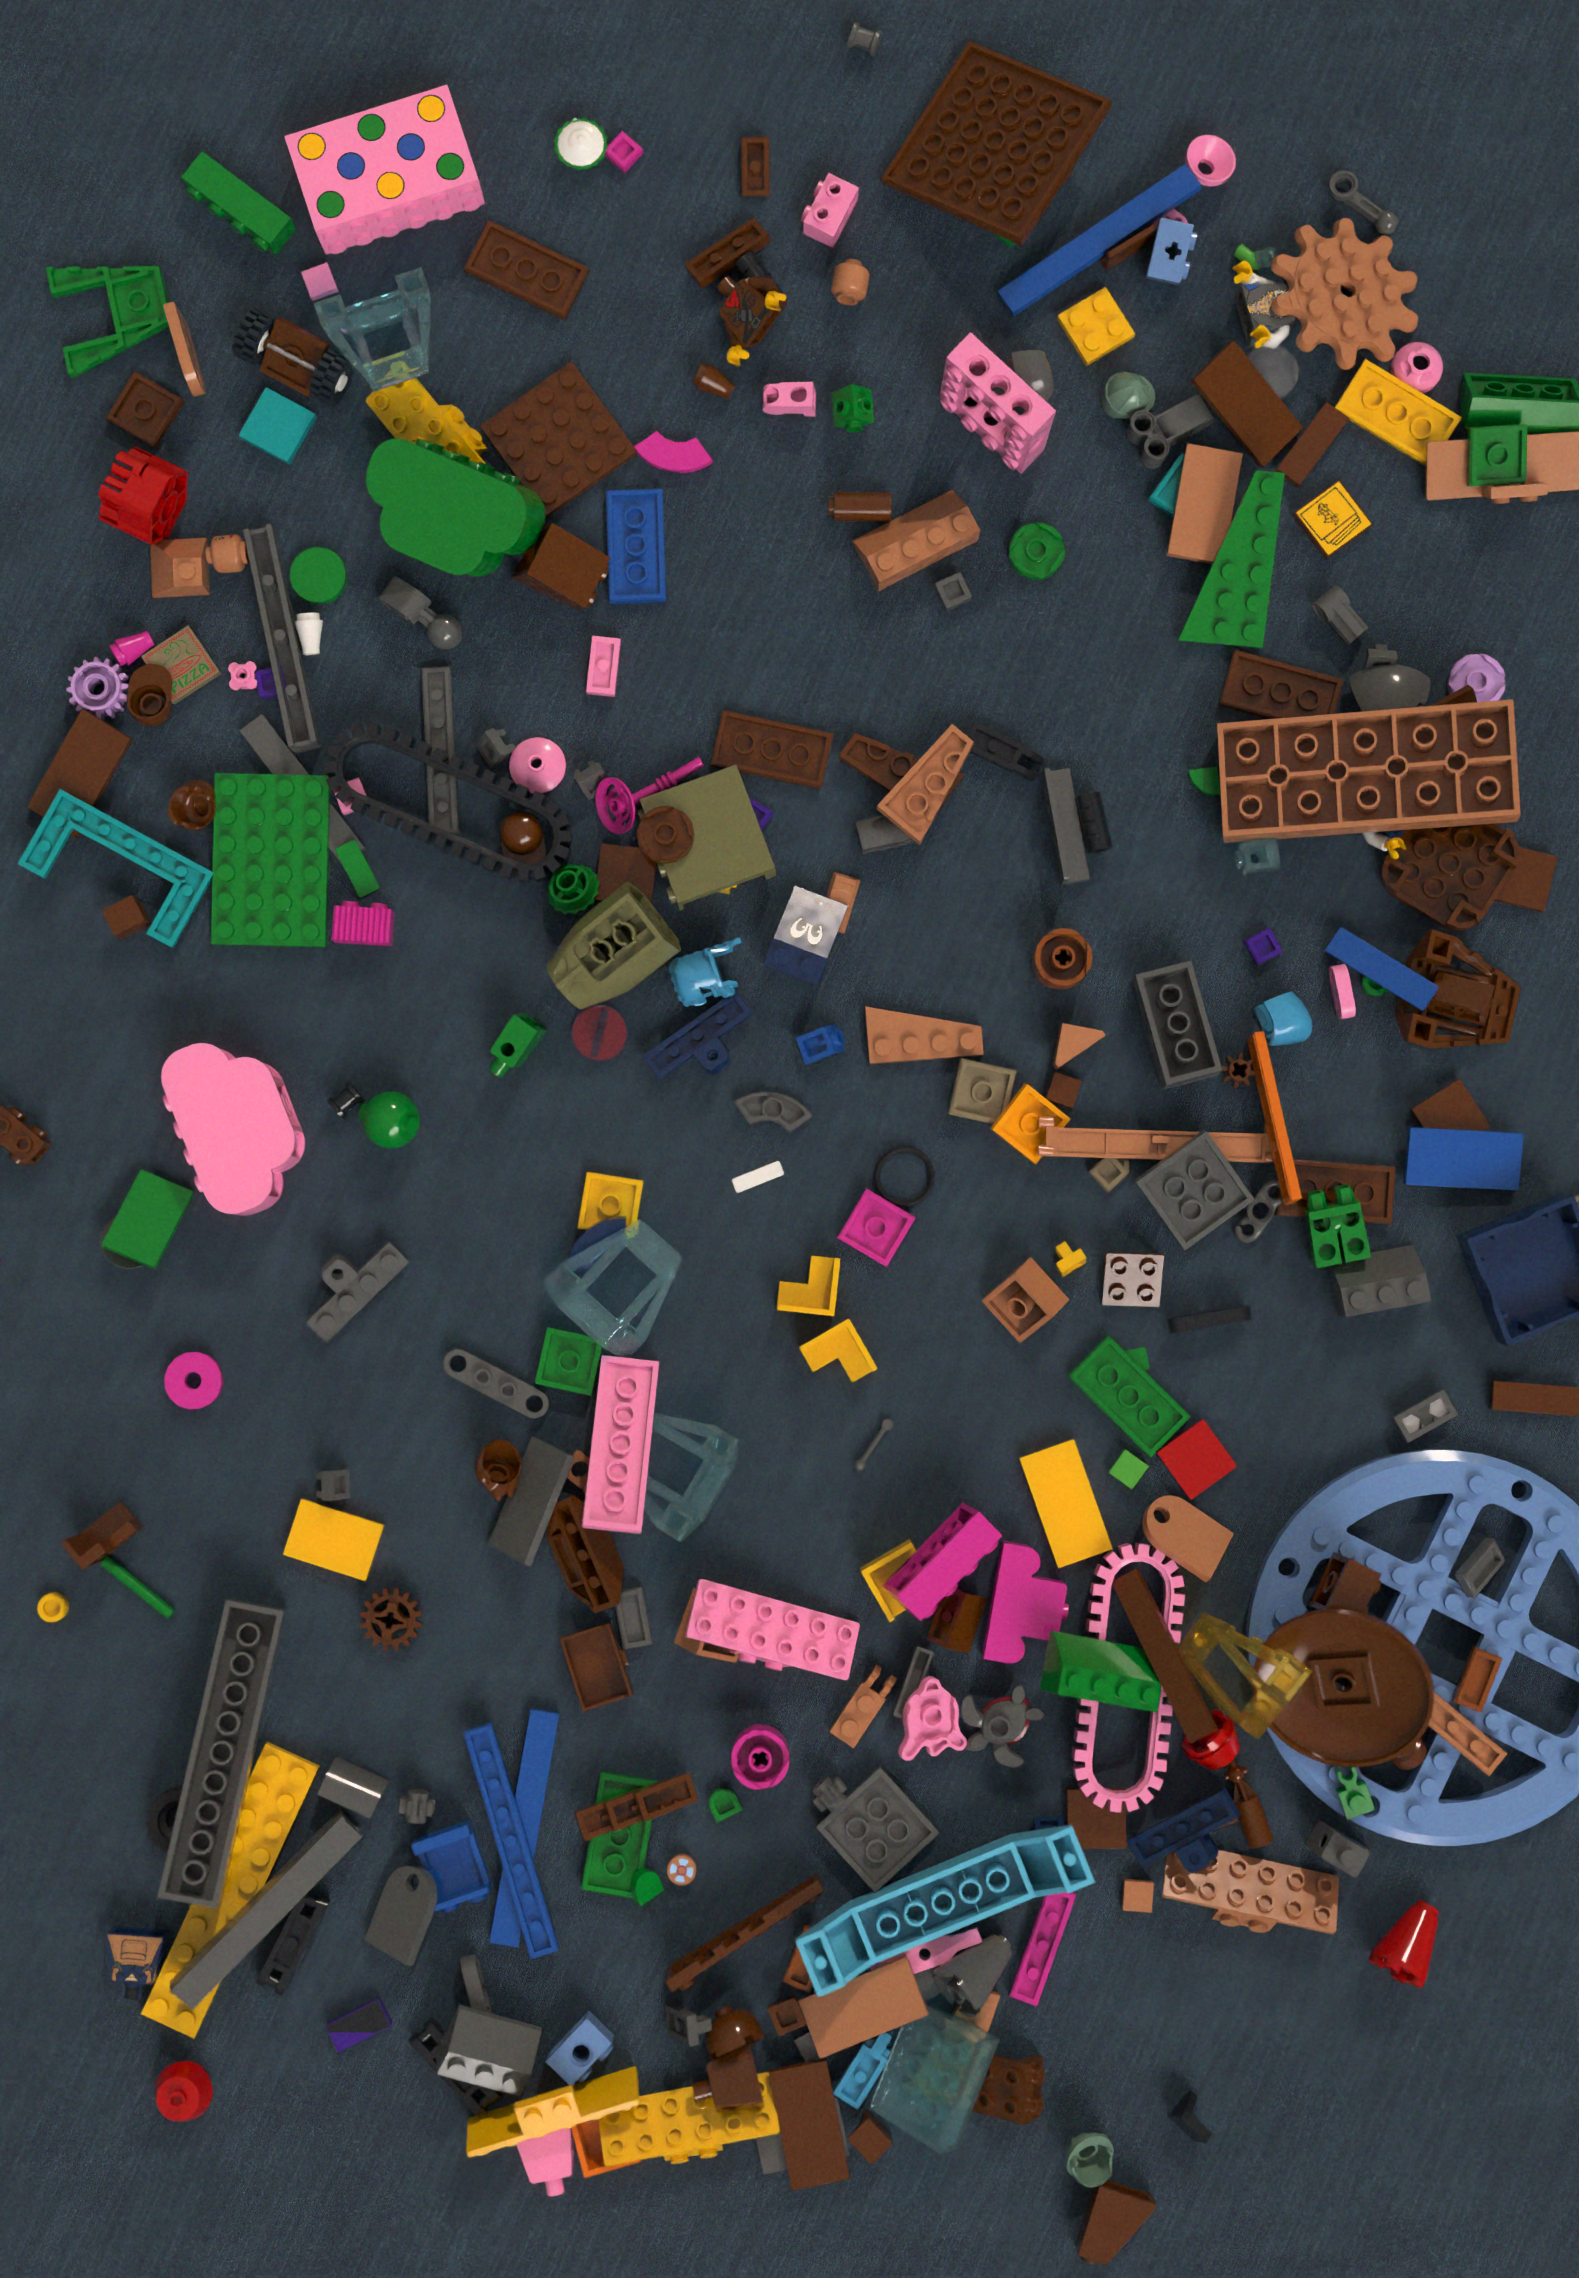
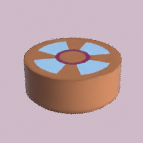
(681, 1869)

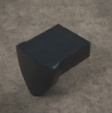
(1183, 2118)

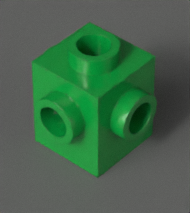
(852, 408)

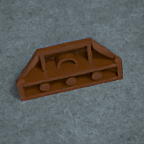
(585, 1556)

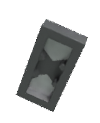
(1424, 1415)

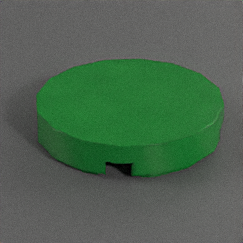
(1036, 551)
(318, 575)

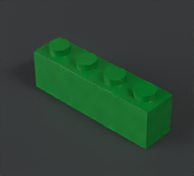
(238, 203)

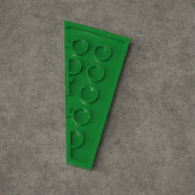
(1237, 586)

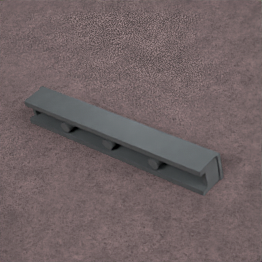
(282, 639)
(265, 1909)

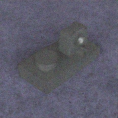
(685, 2024)

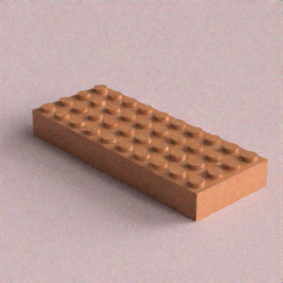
(1369, 771)

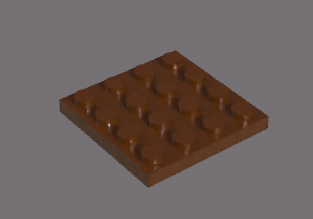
(559, 439)

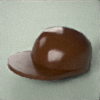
(150, 695)
(522, 838)

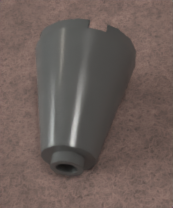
(973, 1973)

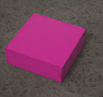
(623, 152)

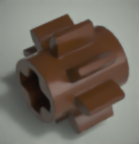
(1243, 1074)

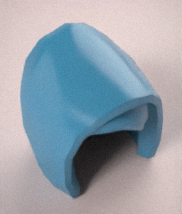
(1284, 1020)

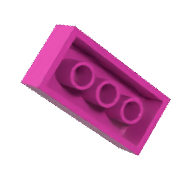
(942, 1561)

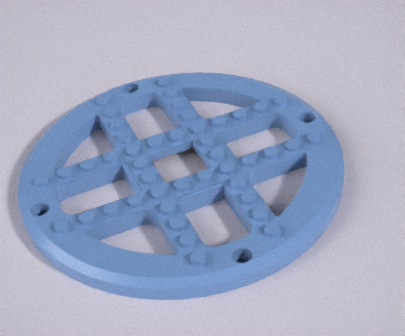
(1471, 1482)

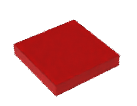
(1196, 1459)

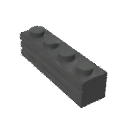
(915, 1674)

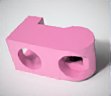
(790, 398)

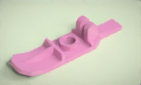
(941, 1950)

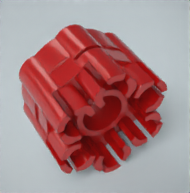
(148, 500)

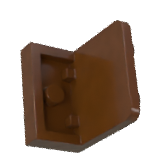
(1012, 2089)

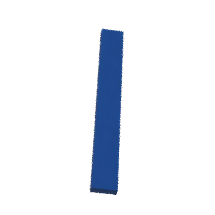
(1099, 240)
(530, 1803)
(511, 1840)

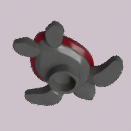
(1000, 1723)

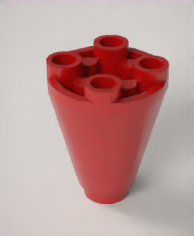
(1408, 1945)

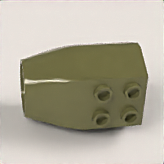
(612, 948)

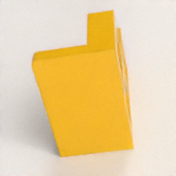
(818, 1294)
(841, 1343)
(880, 1570)

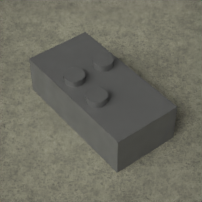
(1176, 1025)

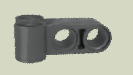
(1168, 428)

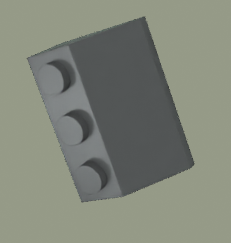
(1379, 1283)
(488, 2050)

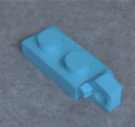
(863, 2070)

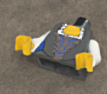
(1253, 304)

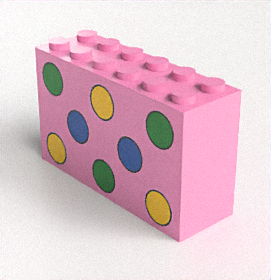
(385, 170)

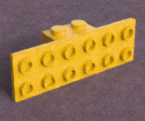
(413, 414)
(552, 2111)
(680, 2127)

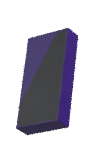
(359, 2024)

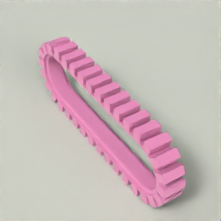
(1089, 1717)

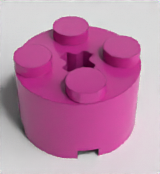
(764, 1773)

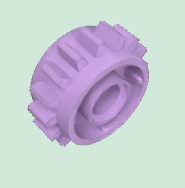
(91, 675)

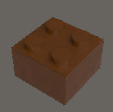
(1345, 1585)

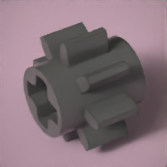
(829, 1794)
(416, 1806)

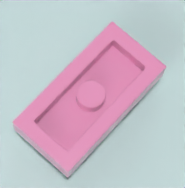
(603, 666)

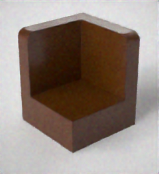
(126, 917)
(871, 2138)

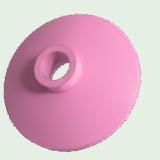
(539, 779)

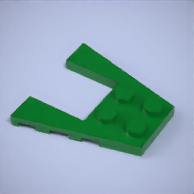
(135, 303)

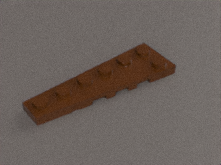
(682, 1972)

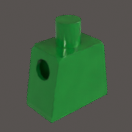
(524, 1035)

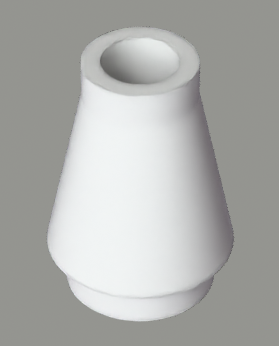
(309, 632)

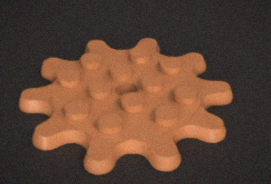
(1327, 313)

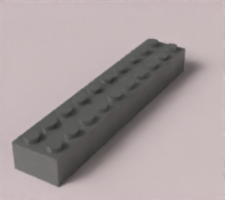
(222, 1753)

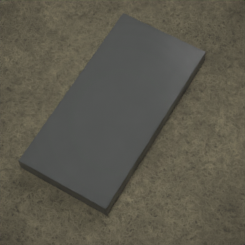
(532, 1502)

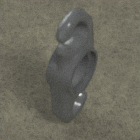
(1257, 1224)

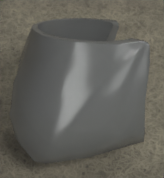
(1034, 370)

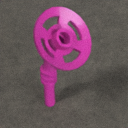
(626, 801)

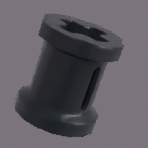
(346, 1100)

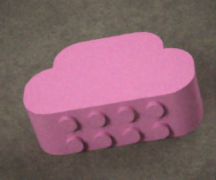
(234, 1126)

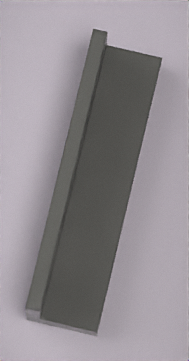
(1065, 826)

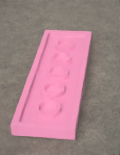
(620, 1444)

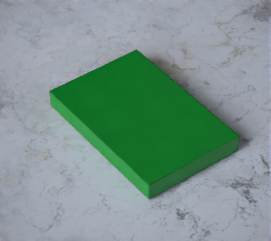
(147, 1219)

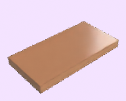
(1203, 502)
(864, 2007)

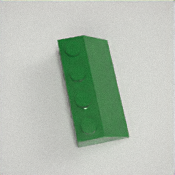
(1540, 402)
(1100, 1672)

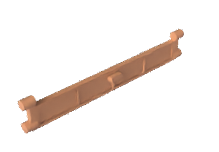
(1145, 1143)

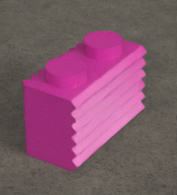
(363, 924)

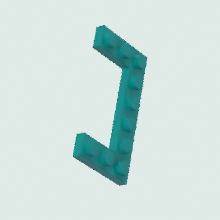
(71, 813)

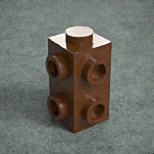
(21, 1139)

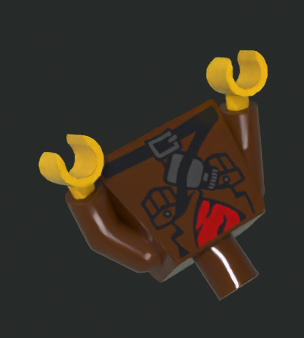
(749, 312)

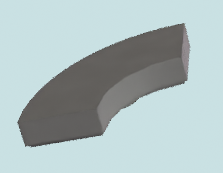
(774, 1108)

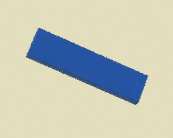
(1381, 969)

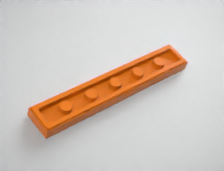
(1274, 1118)

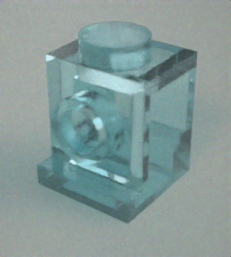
(1266, 851)

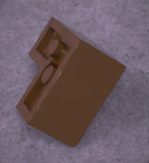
(102, 1536)

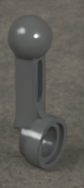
(1384, 221)

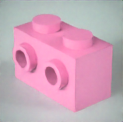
(830, 210)

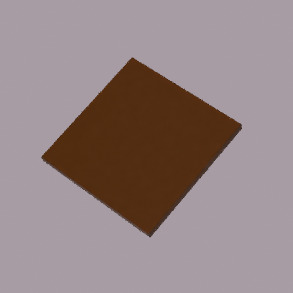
(996, 142)

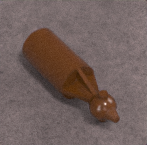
(1248, 1803)

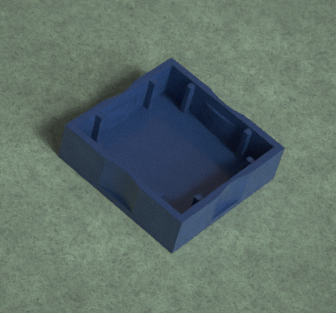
(1527, 1267)

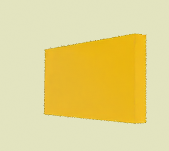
(1396, 411)
(1065, 1503)

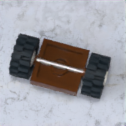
(293, 356)

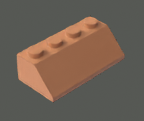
(917, 539)

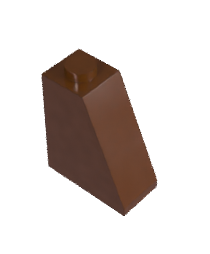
(1111, 2220)

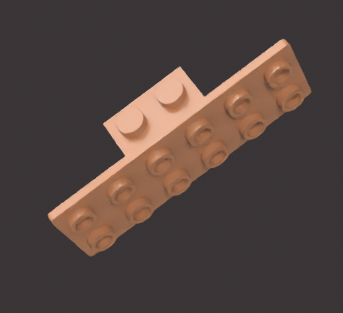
(1550, 468)
(1256, 1892)

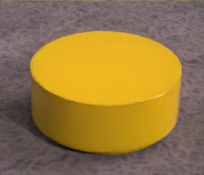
(53, 1607)

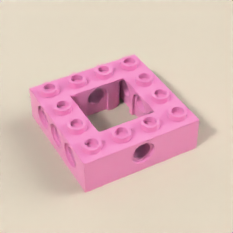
(972, 373)

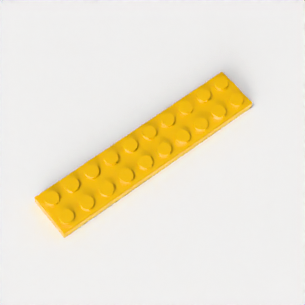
(267, 1816)

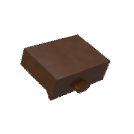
(597, 1665)

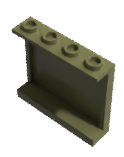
(726, 840)

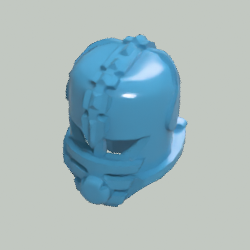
(701, 972)

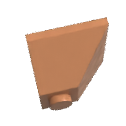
(179, 568)

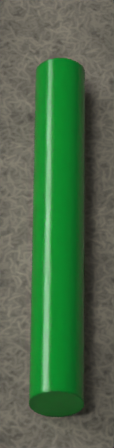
(137, 1587)

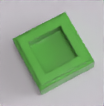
(1128, 1469)

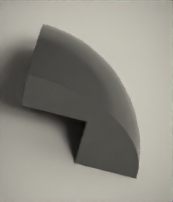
(1389, 687)

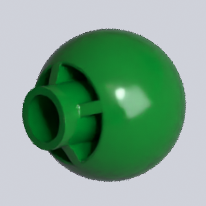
(390, 1119)

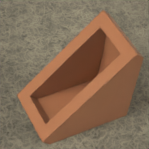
(1073, 1041)

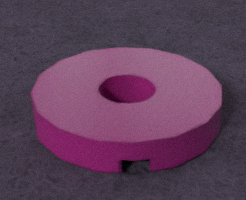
(176, 1380)

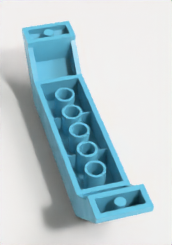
(941, 1902)

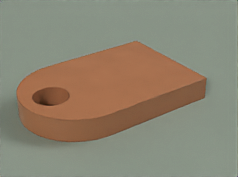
(185, 349)
(1186, 1535)

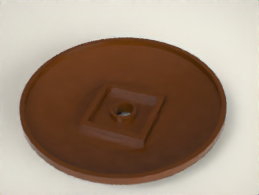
(1359, 1722)

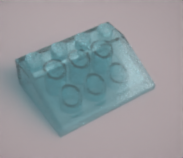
(935, 2077)

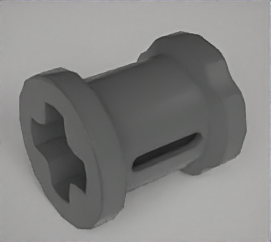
(864, 39)

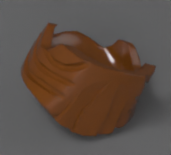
(193, 805)

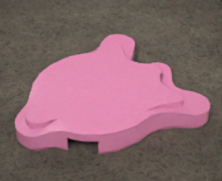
(930, 1721)

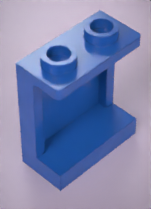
(455, 1864)

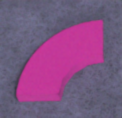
(673, 456)

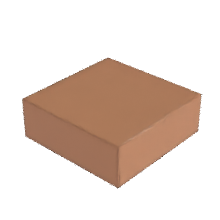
(1137, 1895)

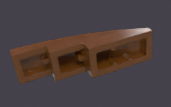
(636, 1806)

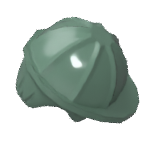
(1127, 394)
(1090, 2158)

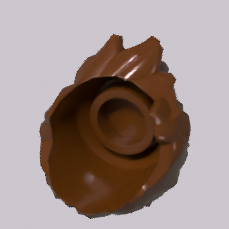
(498, 1468)

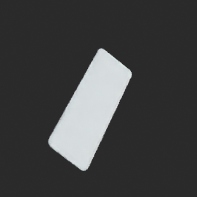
(757, 1176)

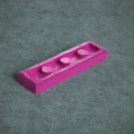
(1041, 1947)

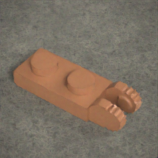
(861, 1708)

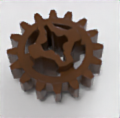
(388, 1631)

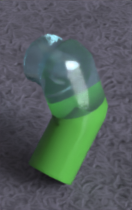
(1258, 259)

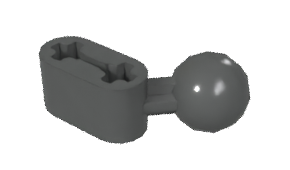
(412, 605)

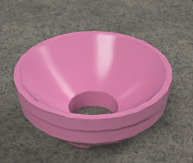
(1216, 154)
(1403, 367)

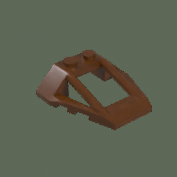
(1432, 956)

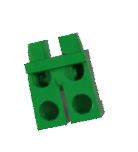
(1334, 1218)

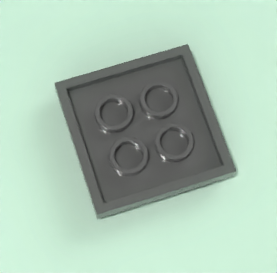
(1194, 1189)
(877, 1829)

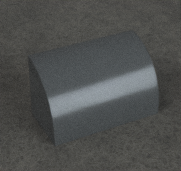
(879, 834)
(353, 1787)

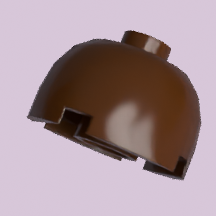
(732, 2031)

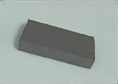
(1480, 1567)
(633, 1618)

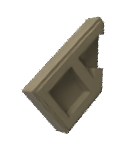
(1110, 1172)

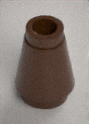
(713, 381)

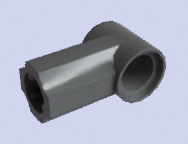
(1335, 609)

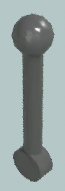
(886, 1425)

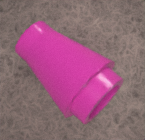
(130, 648)

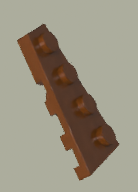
(881, 764)

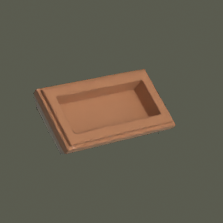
(843, 890)

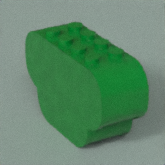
(451, 507)

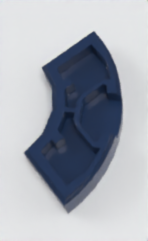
(594, 1235)

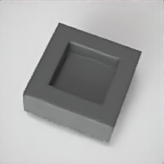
(953, 591)

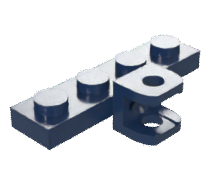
(700, 1039)
(1187, 1833)

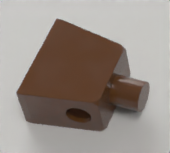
(731, 2082)

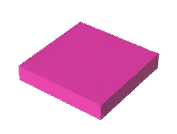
(876, 1227)

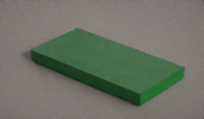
(1128, 1396)
(618, 1854)

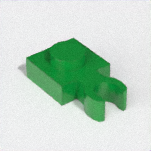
(1353, 1794)

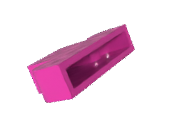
(1021, 1604)

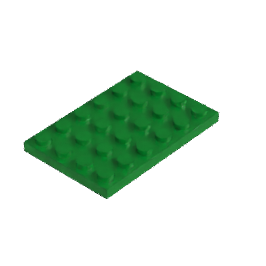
(270, 860)

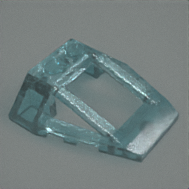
(377, 314)
(573, 1300)
(718, 1463)

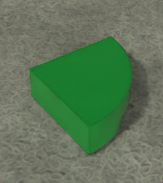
(1206, 780)

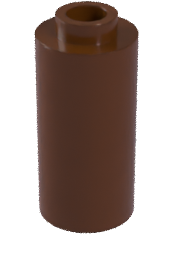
(860, 506)

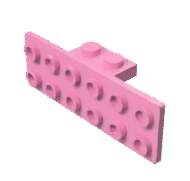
(772, 1630)

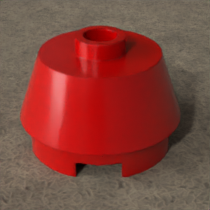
(1216, 1748)
(183, 2091)

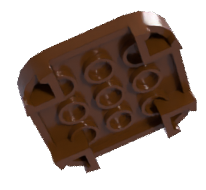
(1451, 872)

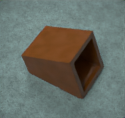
(563, 568)

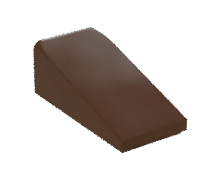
(755, 166)

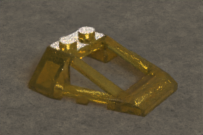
(1270, 1696)

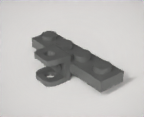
(353, 1287)

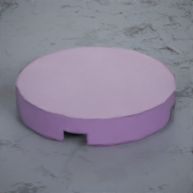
(1479, 672)

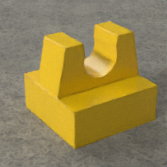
(1068, 1260)

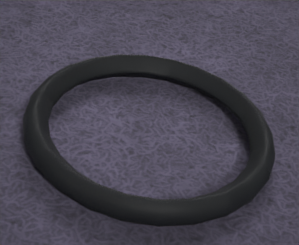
(923, 1157)

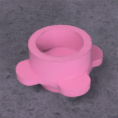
(237, 682)

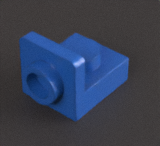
(821, 1043)

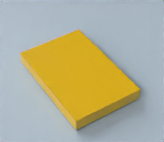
(333, 1539)

